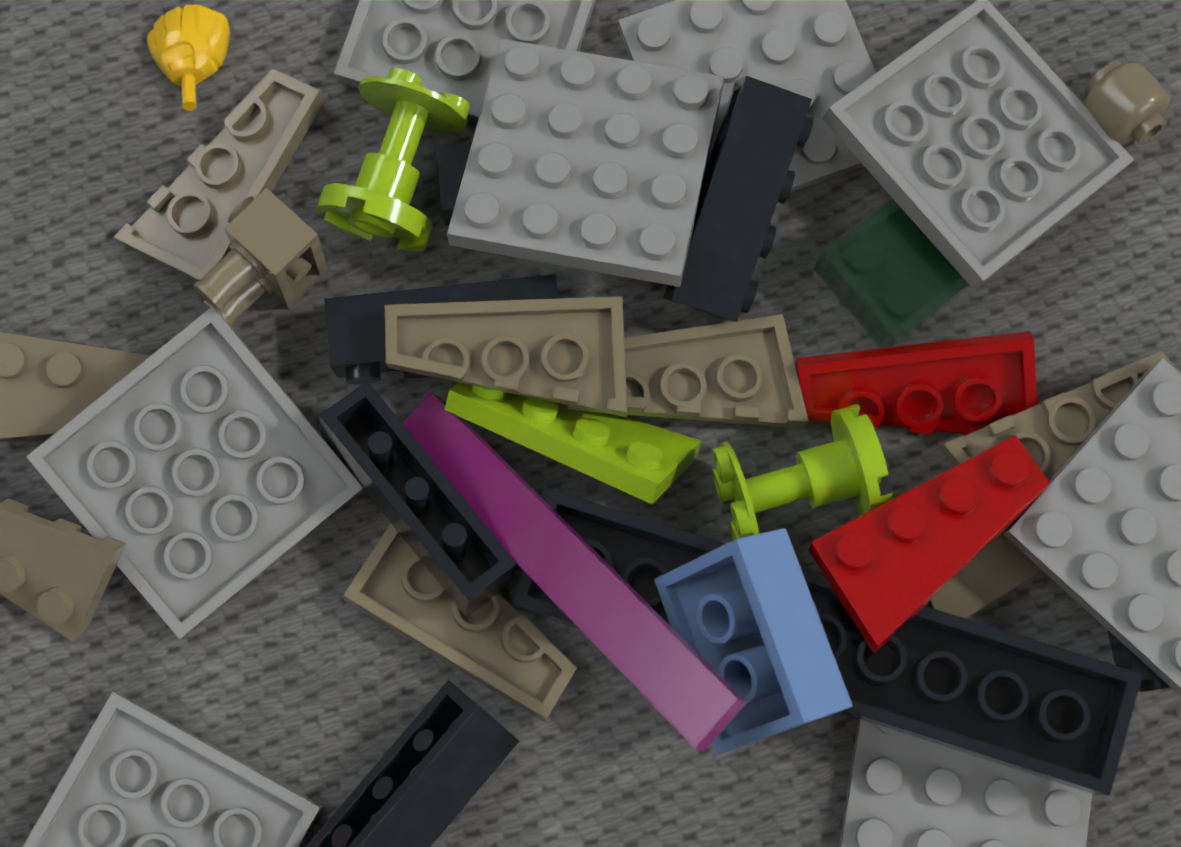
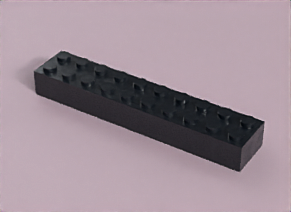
(930, 680)

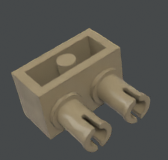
(268, 255)

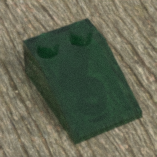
(889, 275)

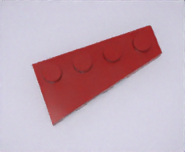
(926, 385)
(914, 544)

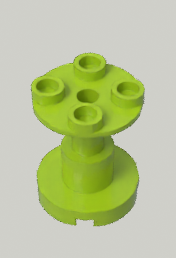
(387, 179)
(823, 475)

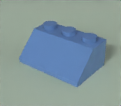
(760, 632)

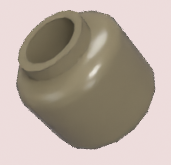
(1127, 102)

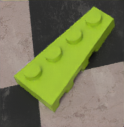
(601, 445)

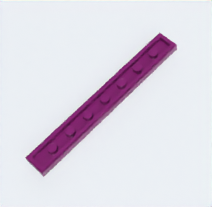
(578, 579)

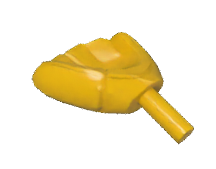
(189, 47)

